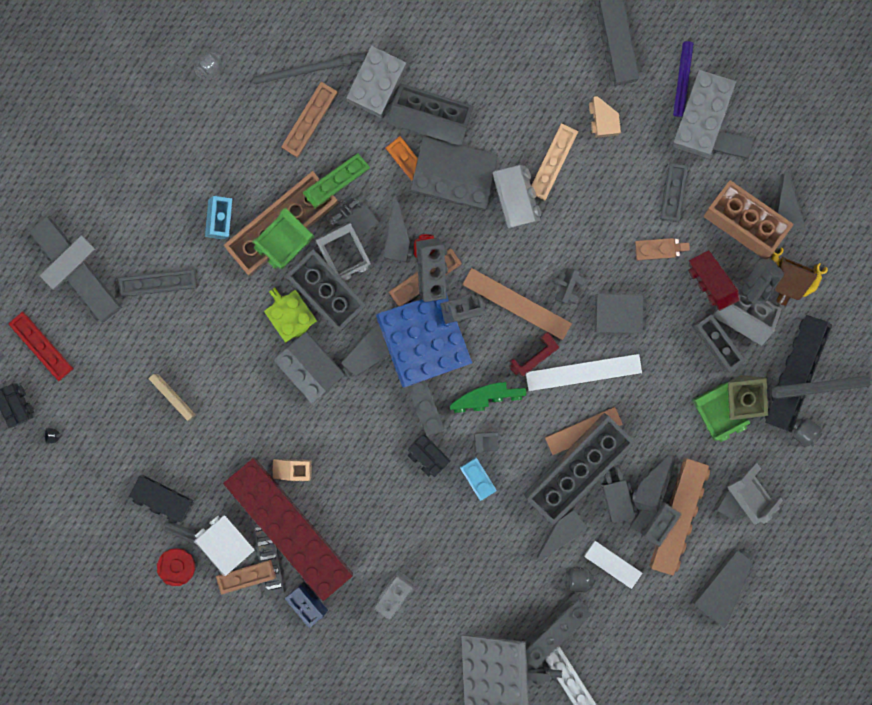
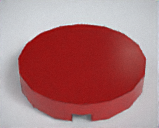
(181, 565)

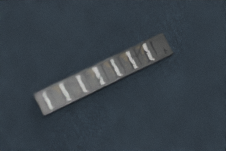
(268, 551)

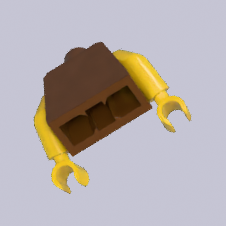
(798, 279)

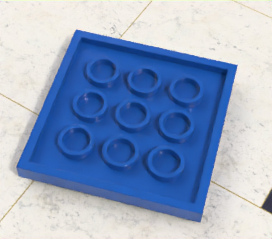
(422, 341)

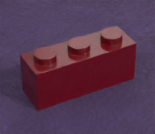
(713, 280)

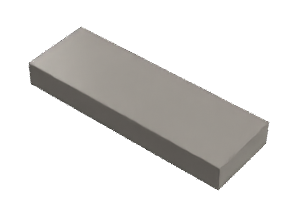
(67, 262)

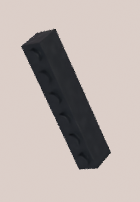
(799, 370)

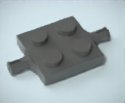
(541, 674)

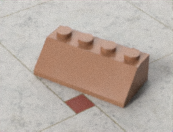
(748, 220)

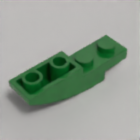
(479, 397)

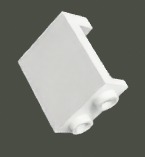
(223, 544)

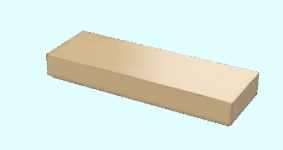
(173, 398)

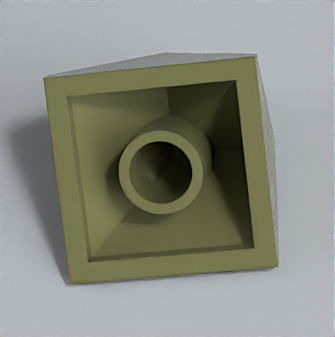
(747, 397)

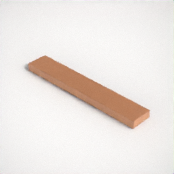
(517, 304)

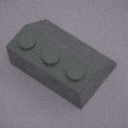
(309, 367)

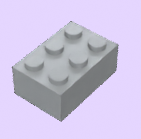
(376, 82)

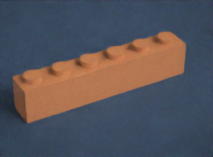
(683, 500)

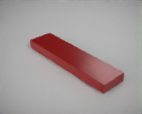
(41, 346)

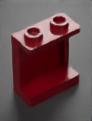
(551, 347)

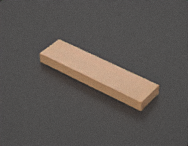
(553, 161)

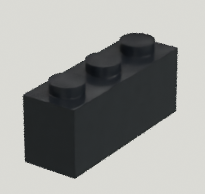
(160, 499)

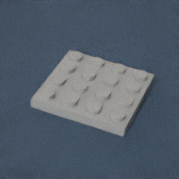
(494, 671)

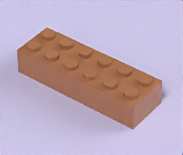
(296, 203)

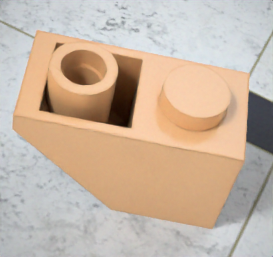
(606, 119)
(292, 469)

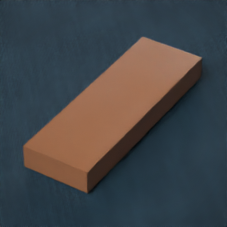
(246, 577)

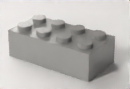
(704, 114)

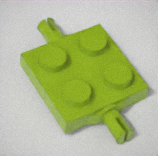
(289, 315)

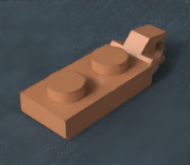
(659, 249)

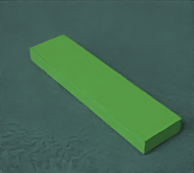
(336, 180)

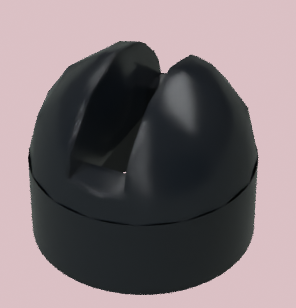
(50, 435)

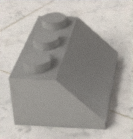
(517, 196)
(750, 319)

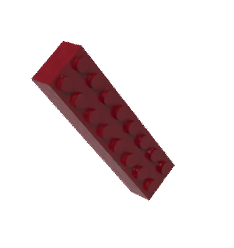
(288, 529)

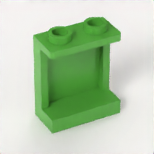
(282, 240)
(714, 411)

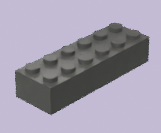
(579, 468)

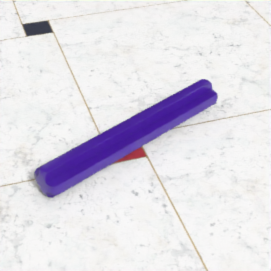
(683, 79)

